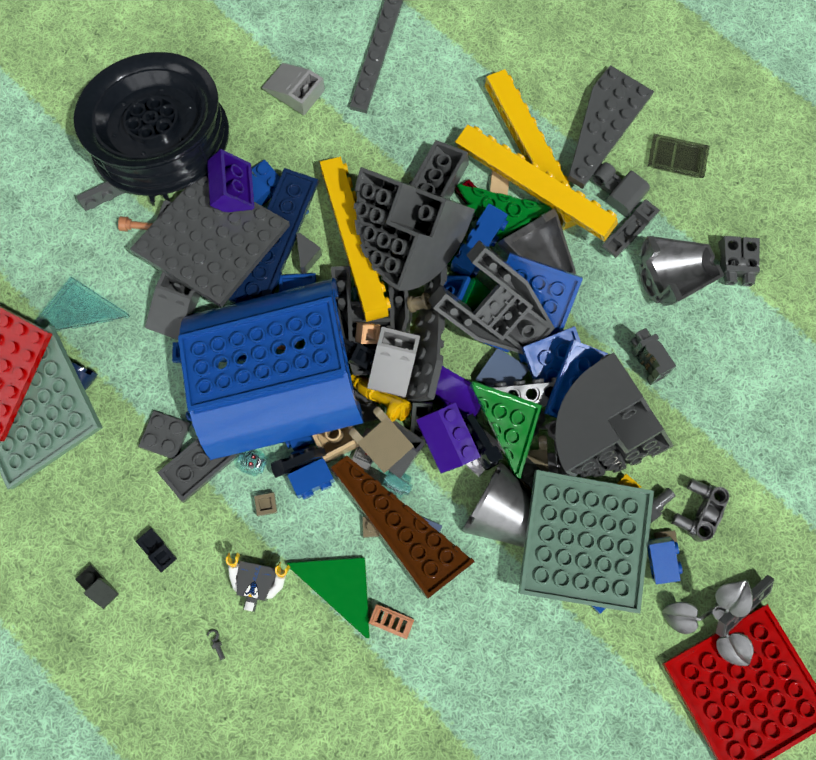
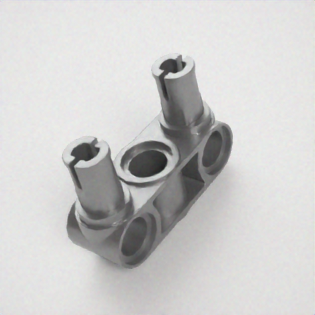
(708, 514)

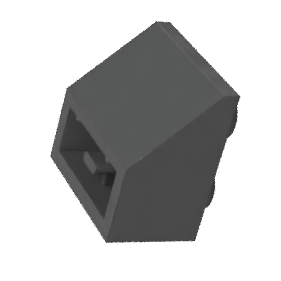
(405, 462)

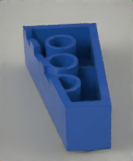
(486, 230)

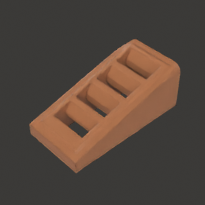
(374, 617)

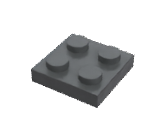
(164, 435)

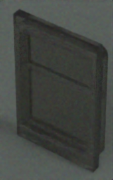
(678, 156)

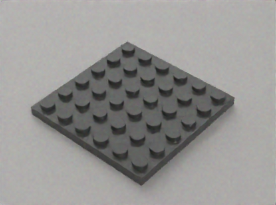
(207, 246)

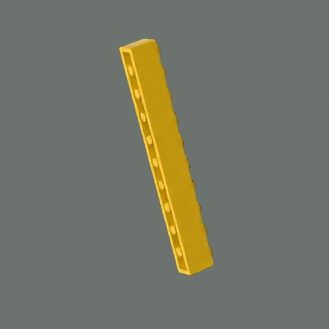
(524, 128)
(537, 183)
(342, 200)

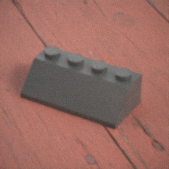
(441, 169)

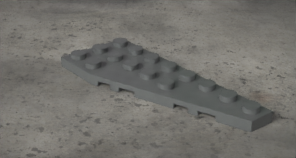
(609, 113)
(428, 361)

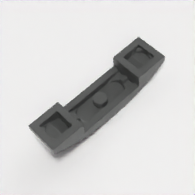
(630, 229)

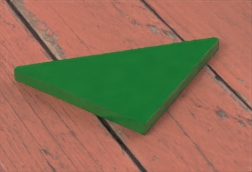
(519, 211)
(511, 421)
(341, 585)

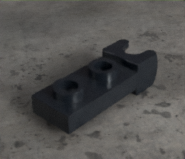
(489, 454)
(289, 465)

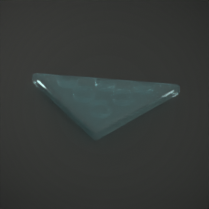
(78, 307)

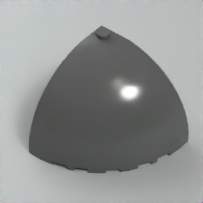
(407, 229)
(606, 423)

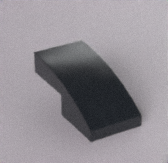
(358, 354)
(156, 550)

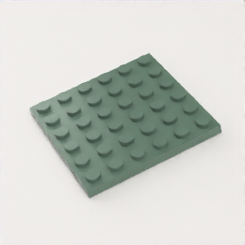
(50, 419)
(586, 542)

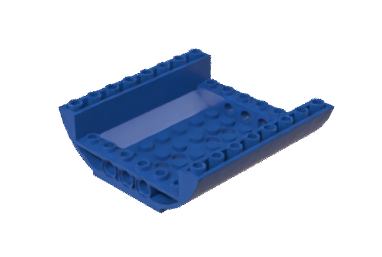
(270, 394)

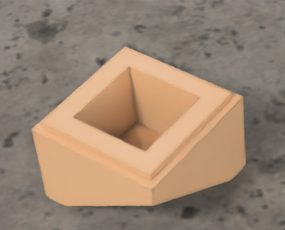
(367, 333)

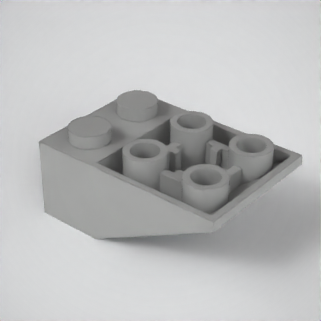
(295, 87)
(393, 362)

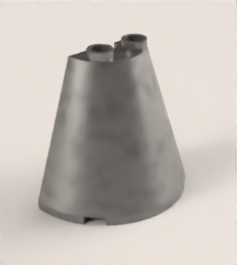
(542, 242)
(676, 269)
(501, 509)

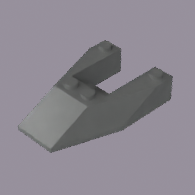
(351, 312)
(507, 315)

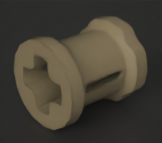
(418, 302)

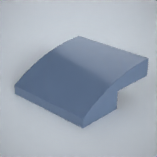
(502, 368)

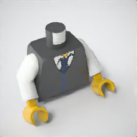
(255, 580)

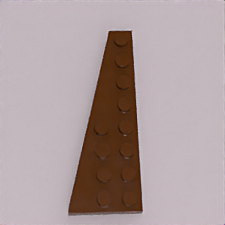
(418, 546)

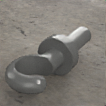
(216, 645)

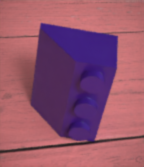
(230, 183)
(456, 389)
(448, 438)

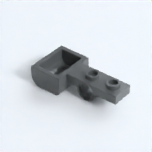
(624, 192)

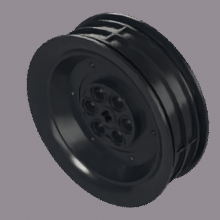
(151, 123)

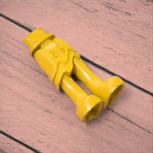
(396, 406)

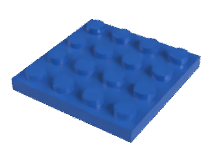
(552, 286)

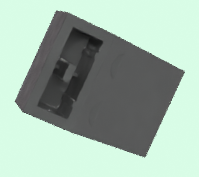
(170, 305)

